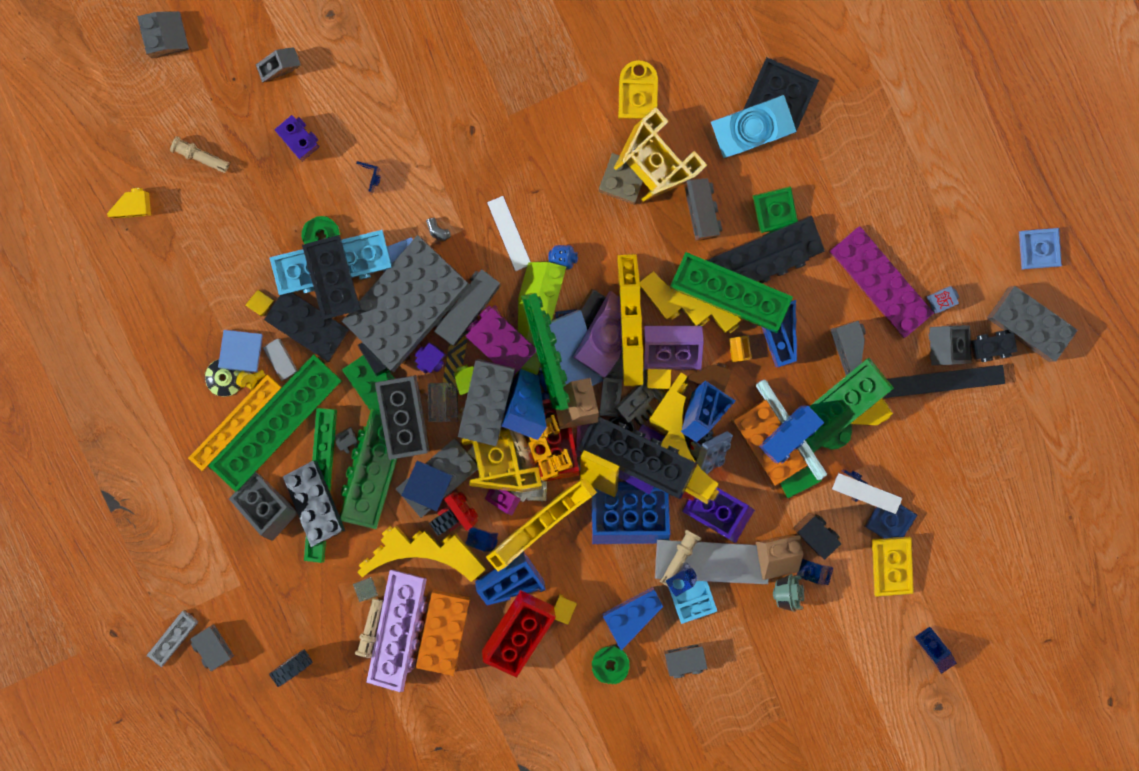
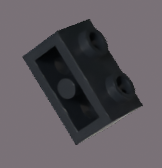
(987, 347)

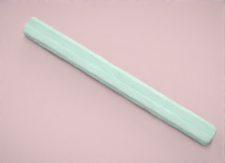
(782, 415)

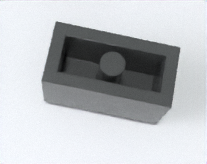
(211, 648)
(685, 660)

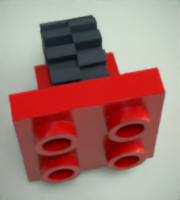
(454, 514)

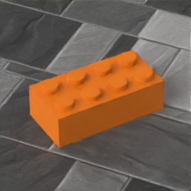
(755, 427)
(443, 632)

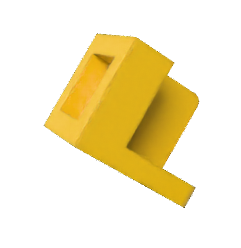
(659, 378)
(564, 609)

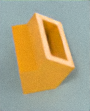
(740, 348)

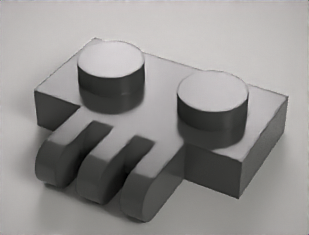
(636, 405)

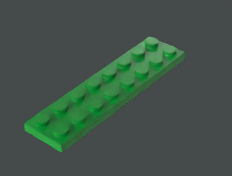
(275, 423)

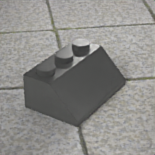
(702, 209)

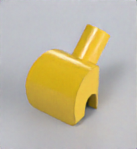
(249, 378)

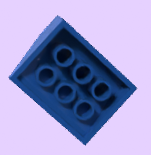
(630, 516)

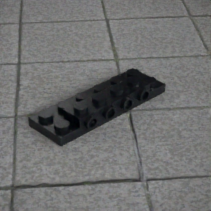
(773, 251)
(639, 456)

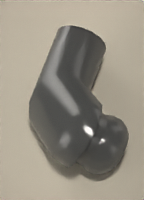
(436, 232)

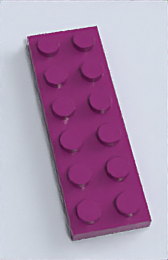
(881, 282)

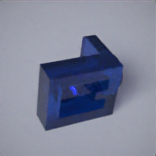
(482, 539)

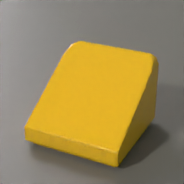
(259, 303)

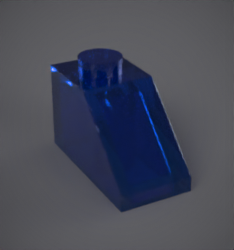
(935, 650)

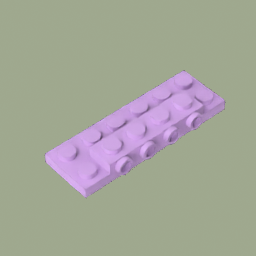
(398, 631)

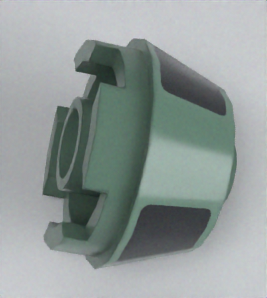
(789, 593)

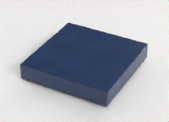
(427, 485)
(889, 524)

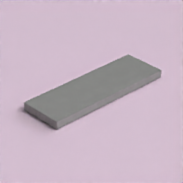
(714, 561)

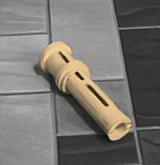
(191, 151)
(523, 450)
(684, 550)
(368, 636)

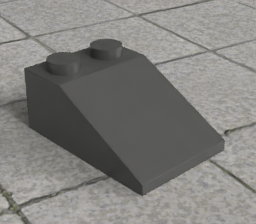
(849, 344)
(263, 507)

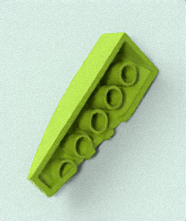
(546, 281)

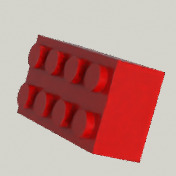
(557, 444)
(518, 634)

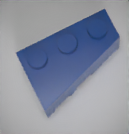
(784, 343)
(525, 406)
(705, 410)
(791, 434)
(508, 582)
(632, 615)

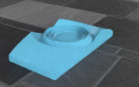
(753, 126)
(693, 602)

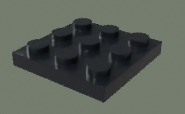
(778, 80)

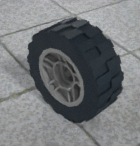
(291, 668)

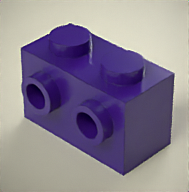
(296, 138)
(430, 359)

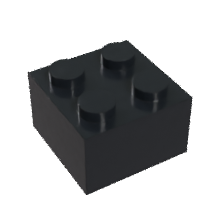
(817, 536)

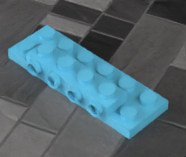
(364, 256)

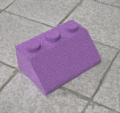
(673, 347)

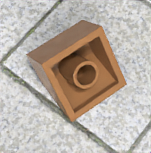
(582, 405)
(780, 555)

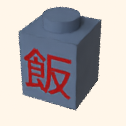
(943, 299)

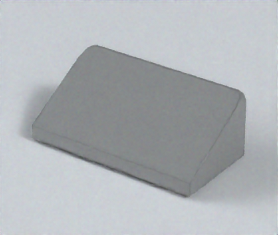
(280, 359)

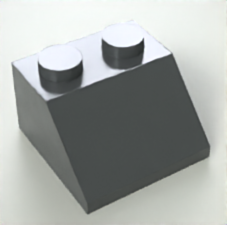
(163, 33)
(950, 345)

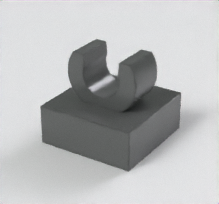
(346, 439)

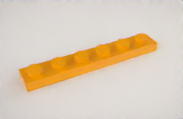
(234, 422)

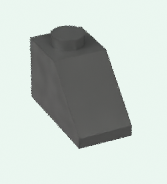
(278, 64)

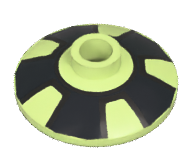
(219, 387)

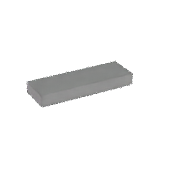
(172, 638)

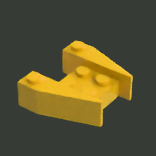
(655, 160)
(500, 468)

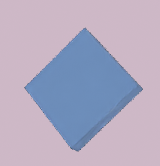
(1040, 248)
(240, 351)

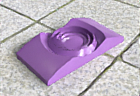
(603, 340)

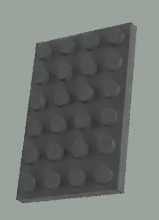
(406, 303)

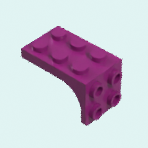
(500, 340)

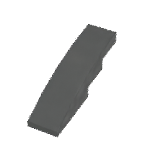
(612, 389)

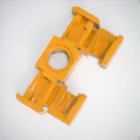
(552, 463)

